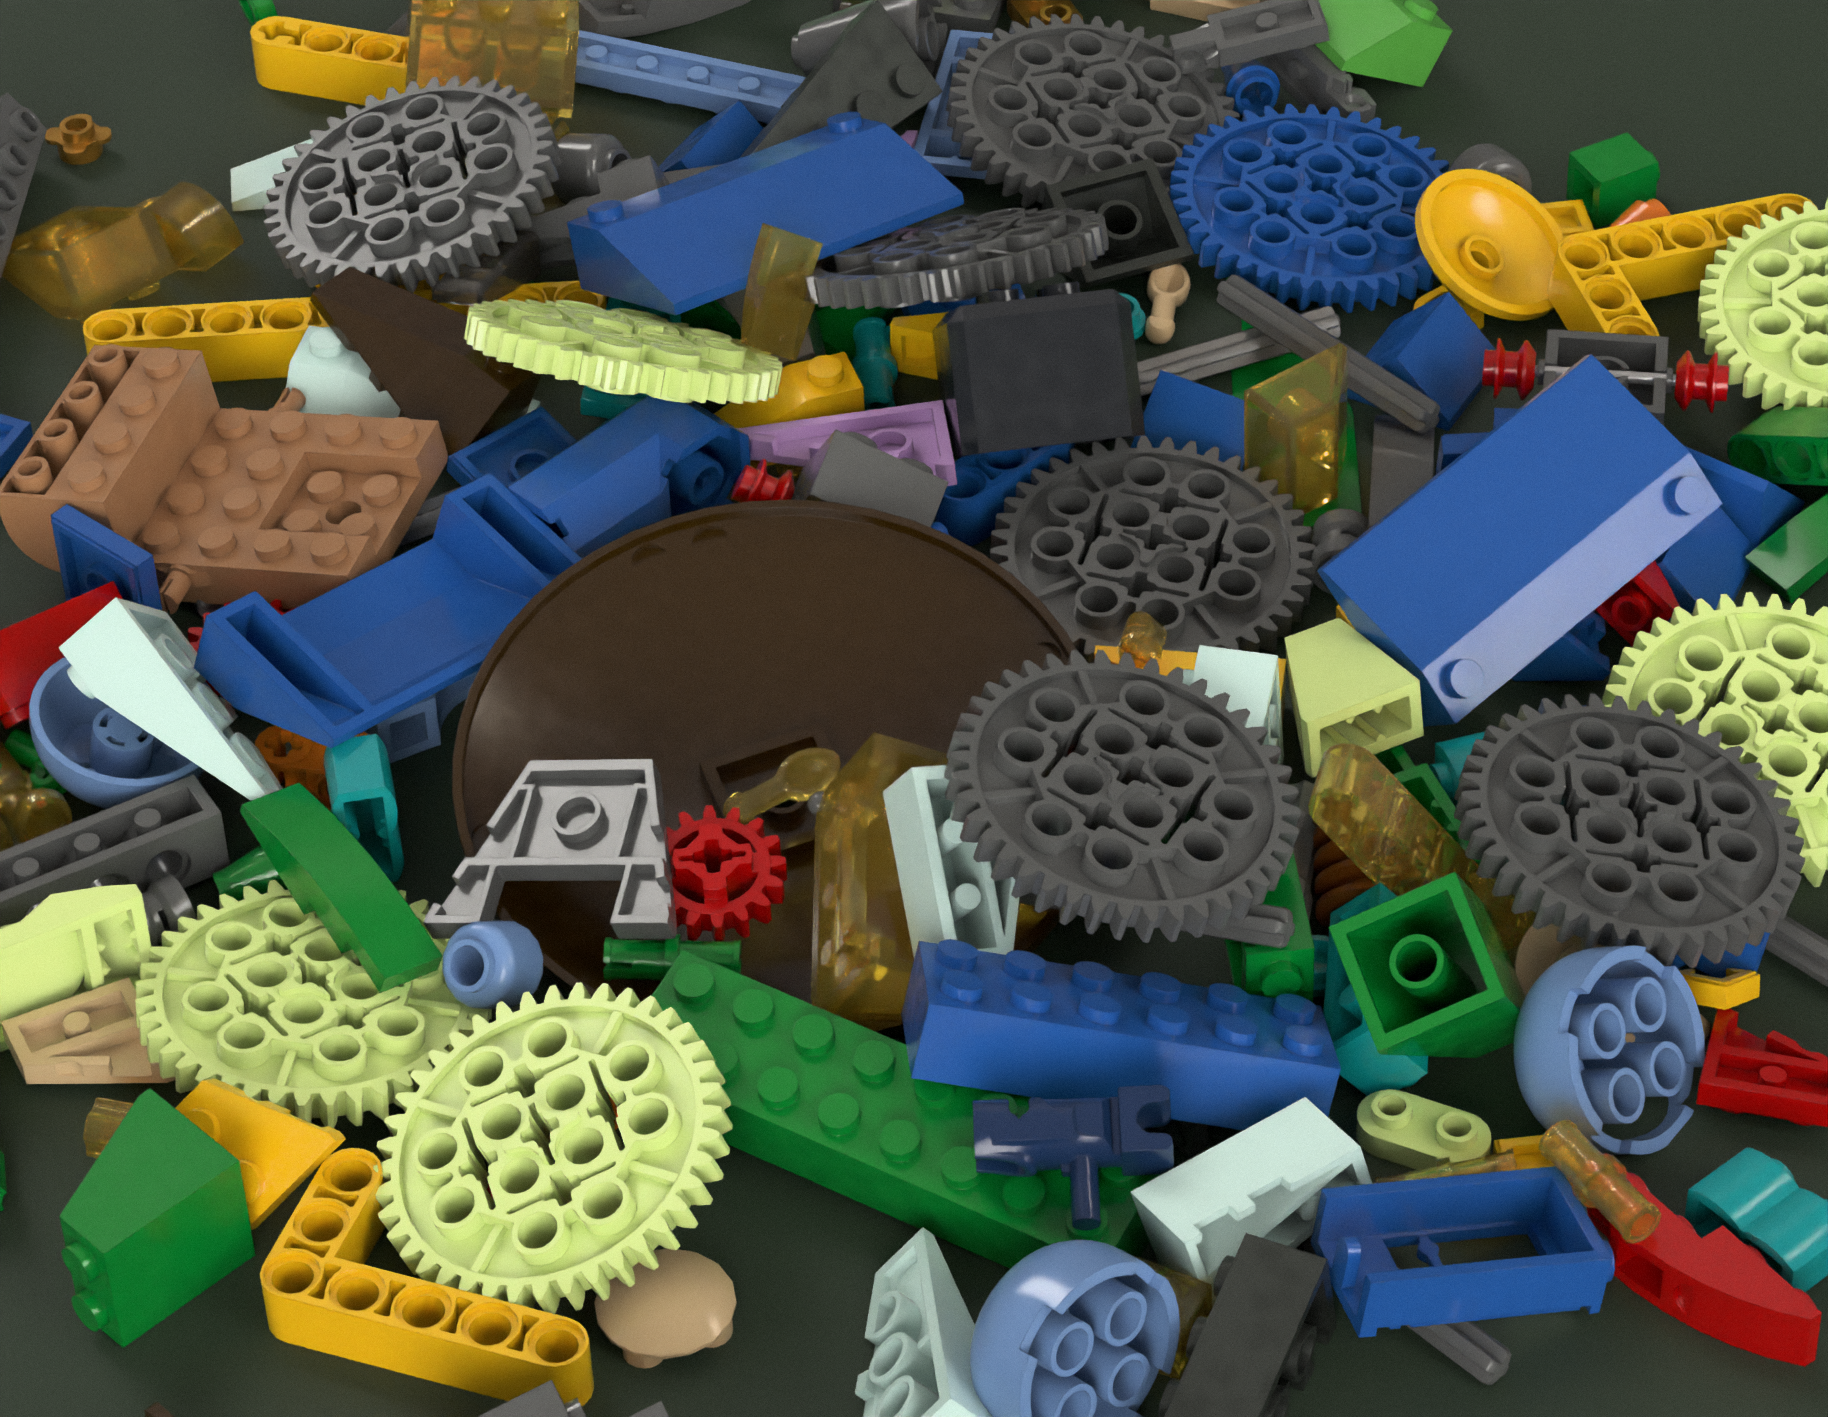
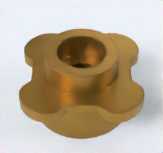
(78, 139)

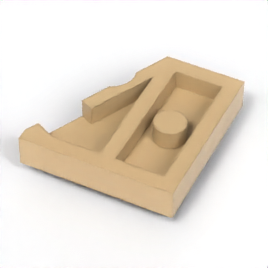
(83, 1040)

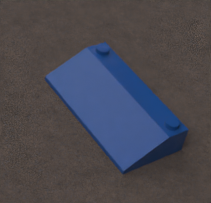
(701, 232)
(1520, 539)
(390, 631)

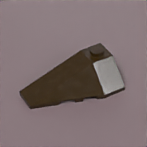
(423, 359)

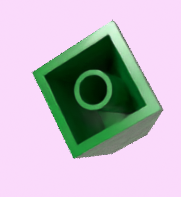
(1431, 973)
(153, 1222)

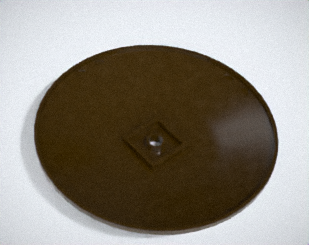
(720, 657)

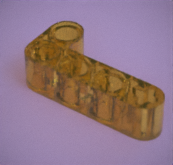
(1395, 836)

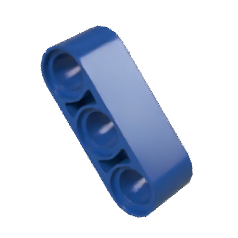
(984, 483)

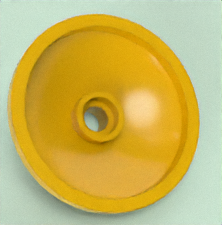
(1488, 243)

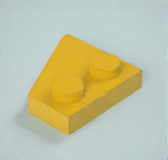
(268, 1141)

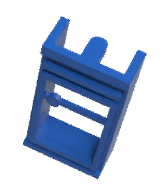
(1364, 1220)

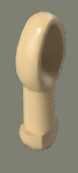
(1167, 290)

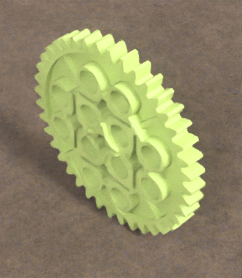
(1770, 309)
(622, 351)
(1773, 702)
(285, 1015)
(602, 1200)

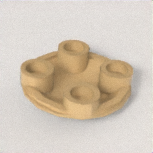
(669, 1309)

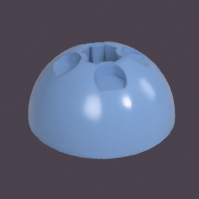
(94, 747)

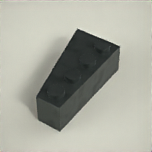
(863, 72)
(1257, 1336)

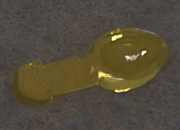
(795, 780)

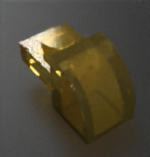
(194, 227)

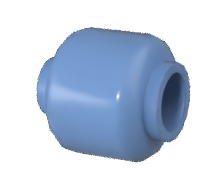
(492, 963)

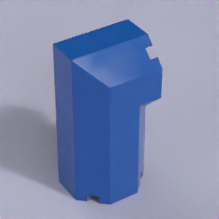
(634, 472)

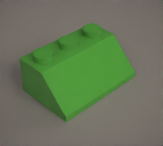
(1385, 38)

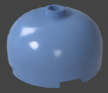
(1575, 1050)
(1074, 1334)

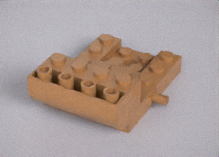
(217, 491)

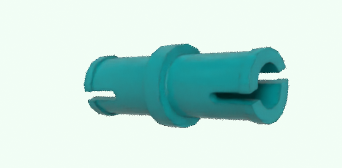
(874, 362)

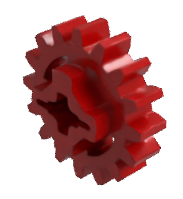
(724, 873)

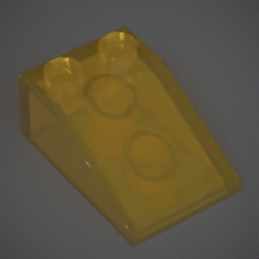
(89, 260)

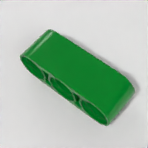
(1784, 446)

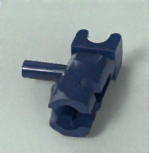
(1078, 1140)

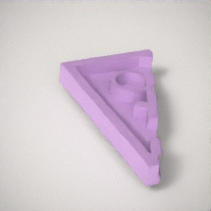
(902, 431)

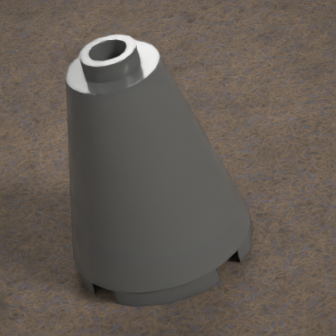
(912, 17)

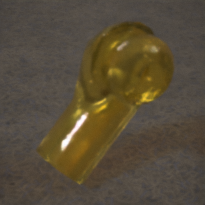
(1142, 638)

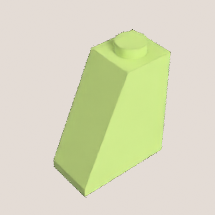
(1348, 693)

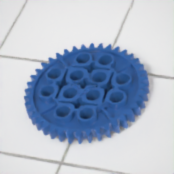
(1308, 205)

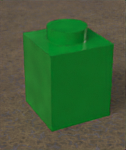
(1611, 177)

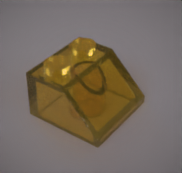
(1300, 428)

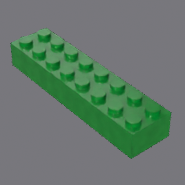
(852, 1119)

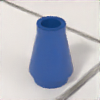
(1251, 86)

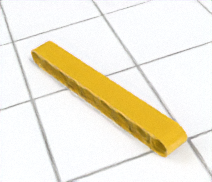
(258, 335)

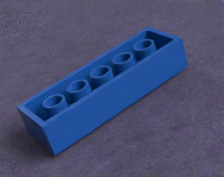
(1089, 1030)

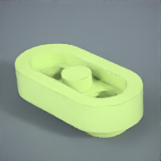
(1418, 1130)

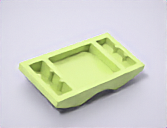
(71, 947)

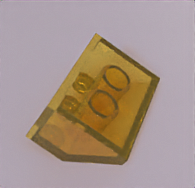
(502, 40)

